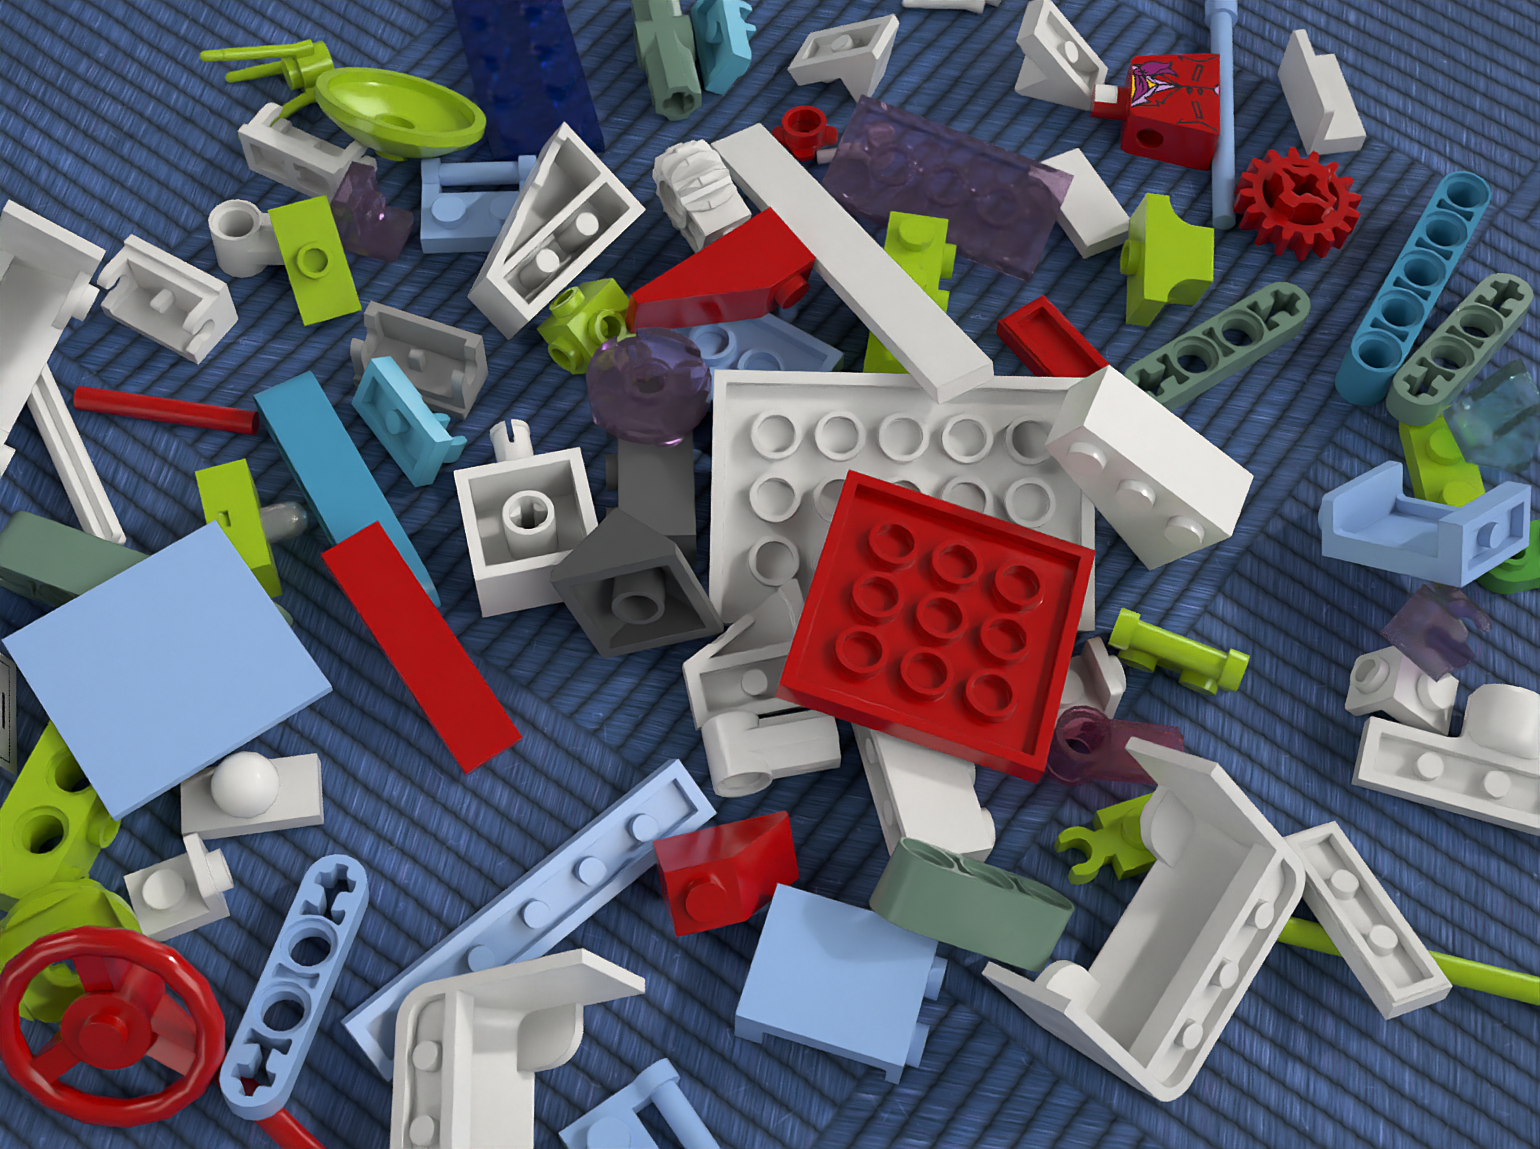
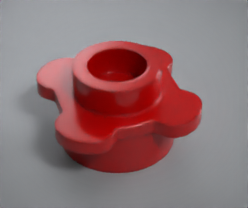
(805, 132)

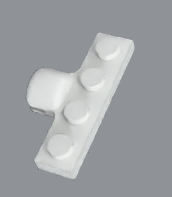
(1481, 774)

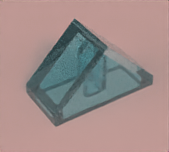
(1498, 420)

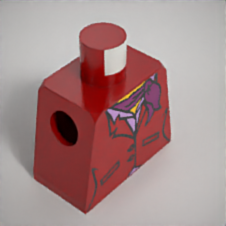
(1166, 108)

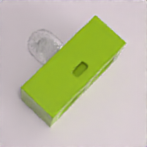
(234, 503)

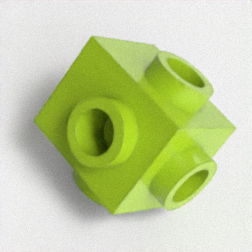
(583, 321)

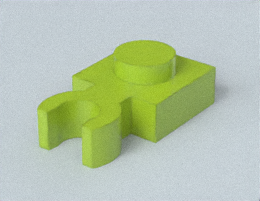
(1113, 842)

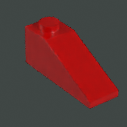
(728, 280)

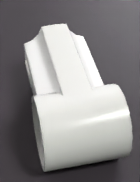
(243, 238)
(752, 751)

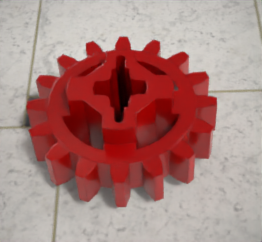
(1296, 203)

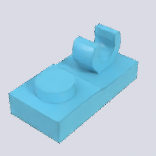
(722, 41)
(404, 422)

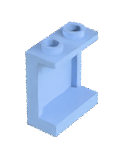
(1384, 529)
(840, 982)

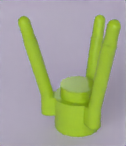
(299, 62)

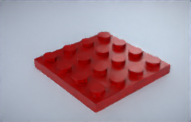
(939, 626)

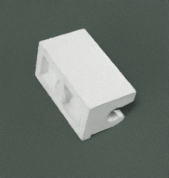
(296, 156)
(167, 299)

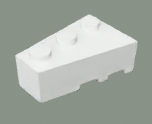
(553, 231)
(1146, 469)

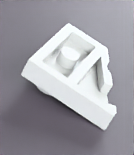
(746, 661)

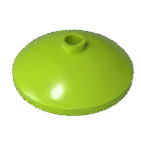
(398, 112)

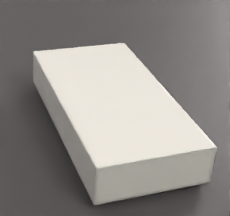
(1089, 211)

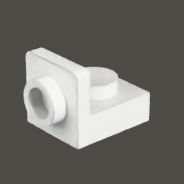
(1094, 680)
(181, 891)

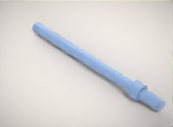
(1220, 18)

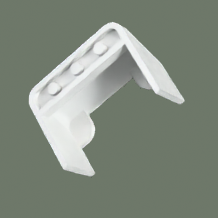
(41, 286)
(1184, 940)
(479, 1037)

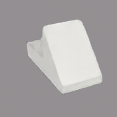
(849, 52)
(1057, 59)

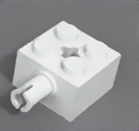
(522, 519)

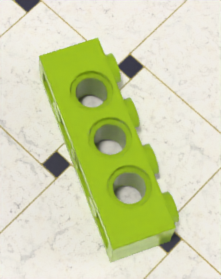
(46, 808)

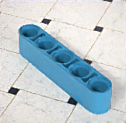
(1412, 288)
(331, 468)

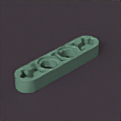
(1456, 345)
(1218, 354)

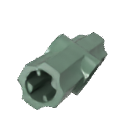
(667, 55)

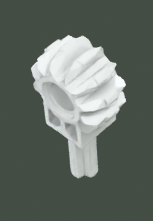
(698, 193)

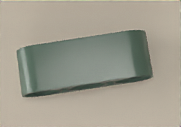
(970, 904)

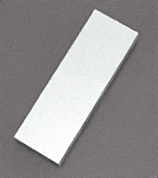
(1366, 924)

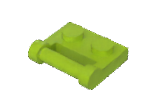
(1200, 665)

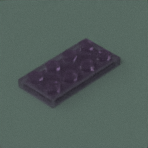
(994, 198)

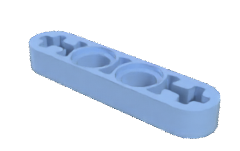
(290, 981)

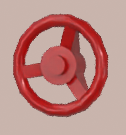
(113, 1024)

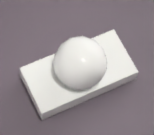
(252, 796)

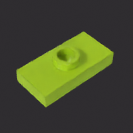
(314, 260)

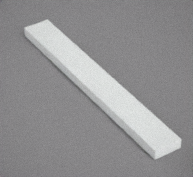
(857, 267)

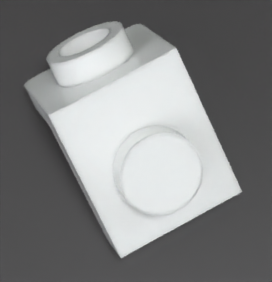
(1400, 688)

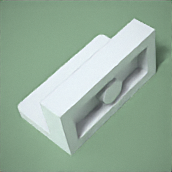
(1319, 99)

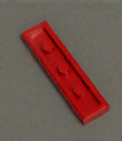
(421, 648)

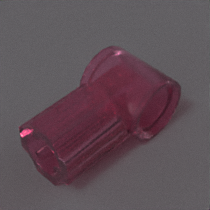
(1107, 743)

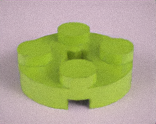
(53, 910)

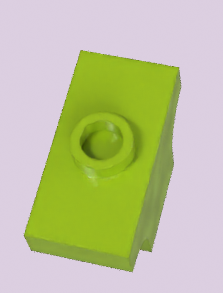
(1164, 260)

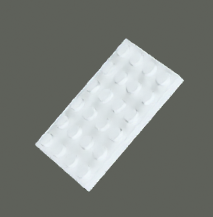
(795, 434)

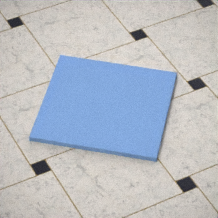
(166, 668)

